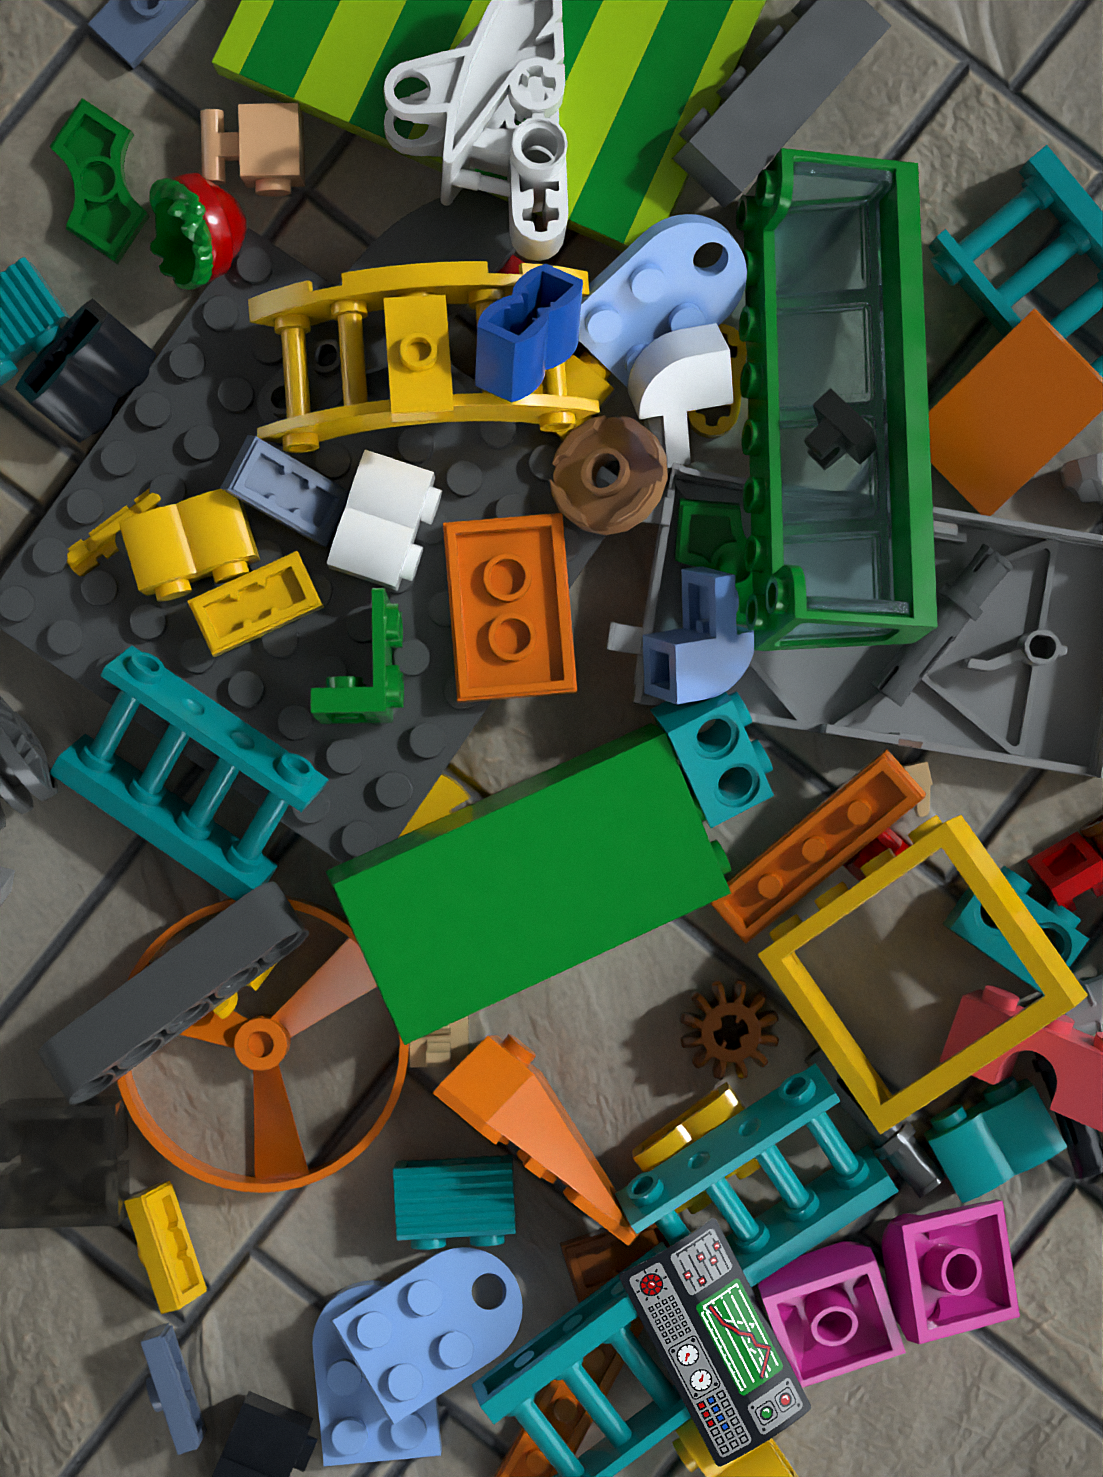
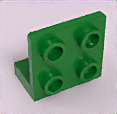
(351, 701)

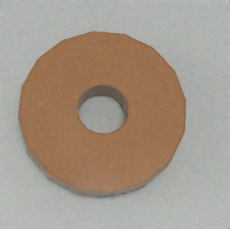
(633, 492)

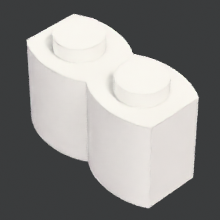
(383, 520)

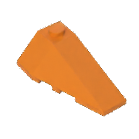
(513, 1102)

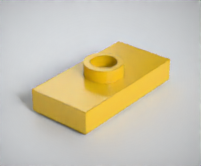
(418, 358)
(255, 604)
(165, 1247)

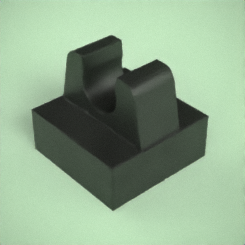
(838, 432)

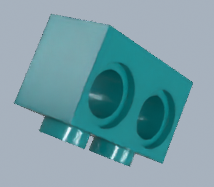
(713, 752)
(968, 924)

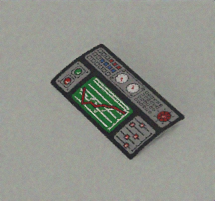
(716, 1343)

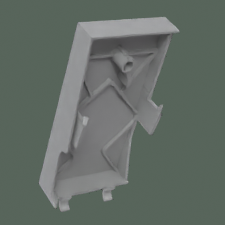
(1005, 690)

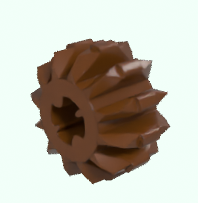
(747, 1037)

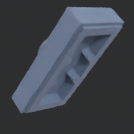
(137, 25)
(286, 490)
(172, 1389)

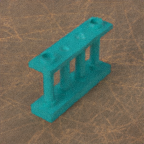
(1044, 186)
(159, 815)
(806, 1212)
(558, 1356)

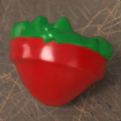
(195, 229)

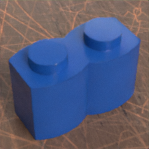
(528, 332)

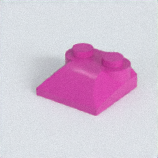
(949, 1271)
(831, 1312)

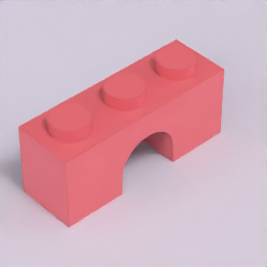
(1071, 1052)

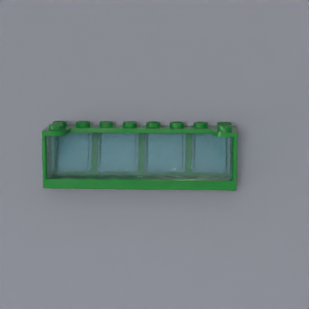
(840, 308)

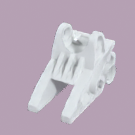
(474, 94)

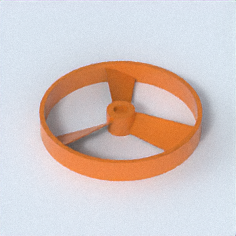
(261, 1046)

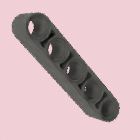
(173, 993)

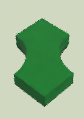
(95, 155)
(714, 538)

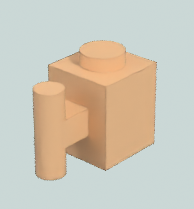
(266, 147)

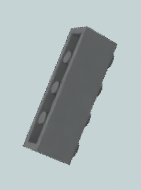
(778, 94)

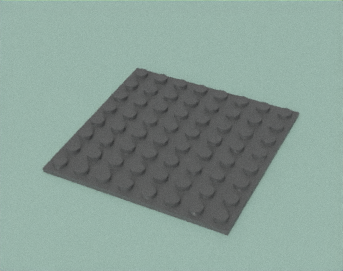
(180, 442)

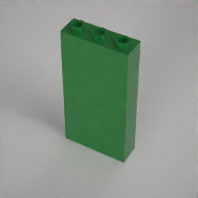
(530, 881)

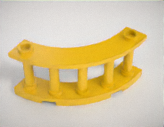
(298, 307)

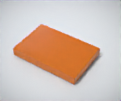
(1013, 413)
(510, 608)

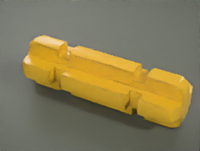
(101, 542)

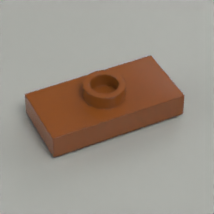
(601, 1256)

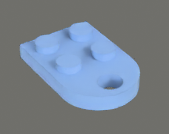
(660, 290)
(428, 1330)
(349, 1414)

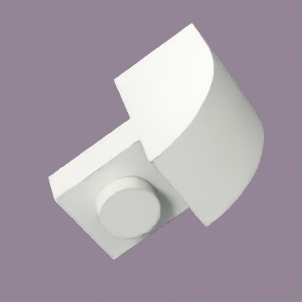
(679, 375)

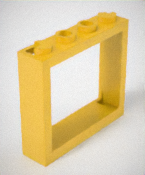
(1005, 909)

